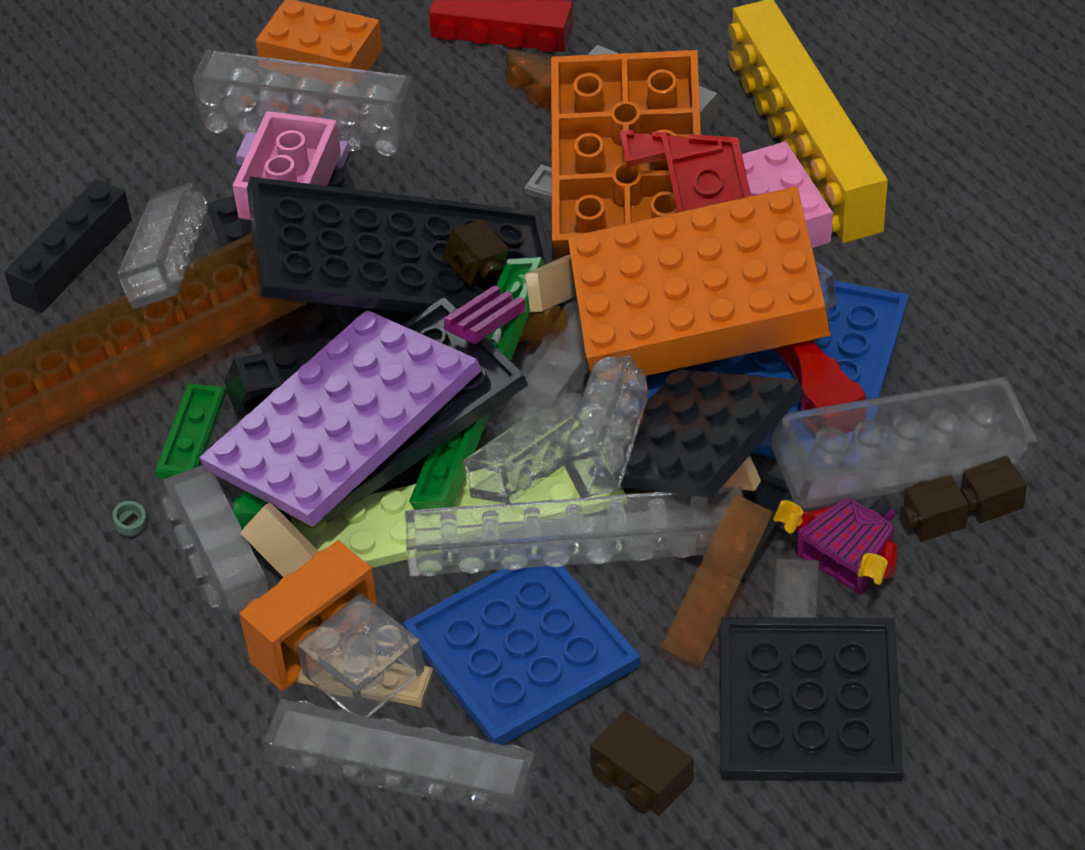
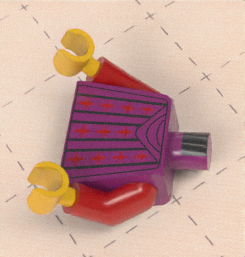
(846, 540)

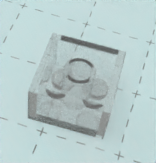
(360, 657)

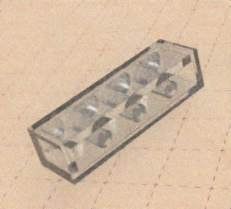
(214, 539)

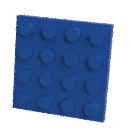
(521, 648)

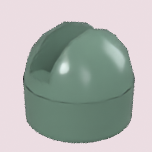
(124, 513)

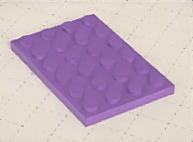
(340, 416)

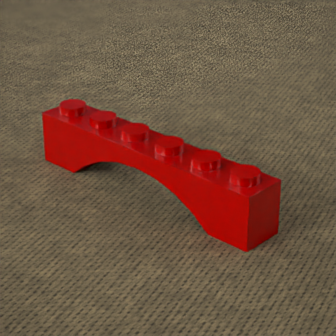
(819, 376)

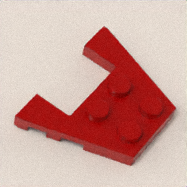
(701, 167)

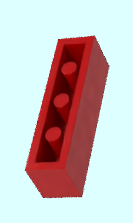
(504, 22)

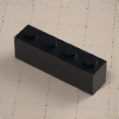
(68, 246)

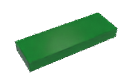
(191, 429)

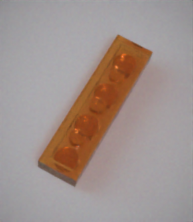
(716, 580)

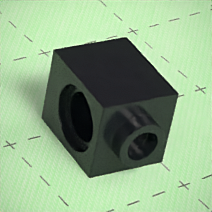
(251, 381)

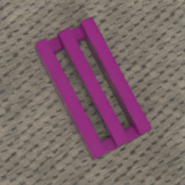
(480, 311)

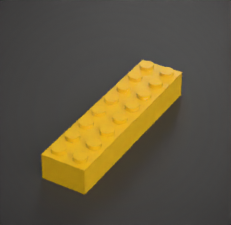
(808, 118)

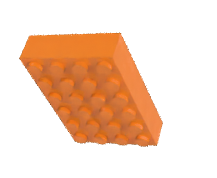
(589, 107)
(700, 284)

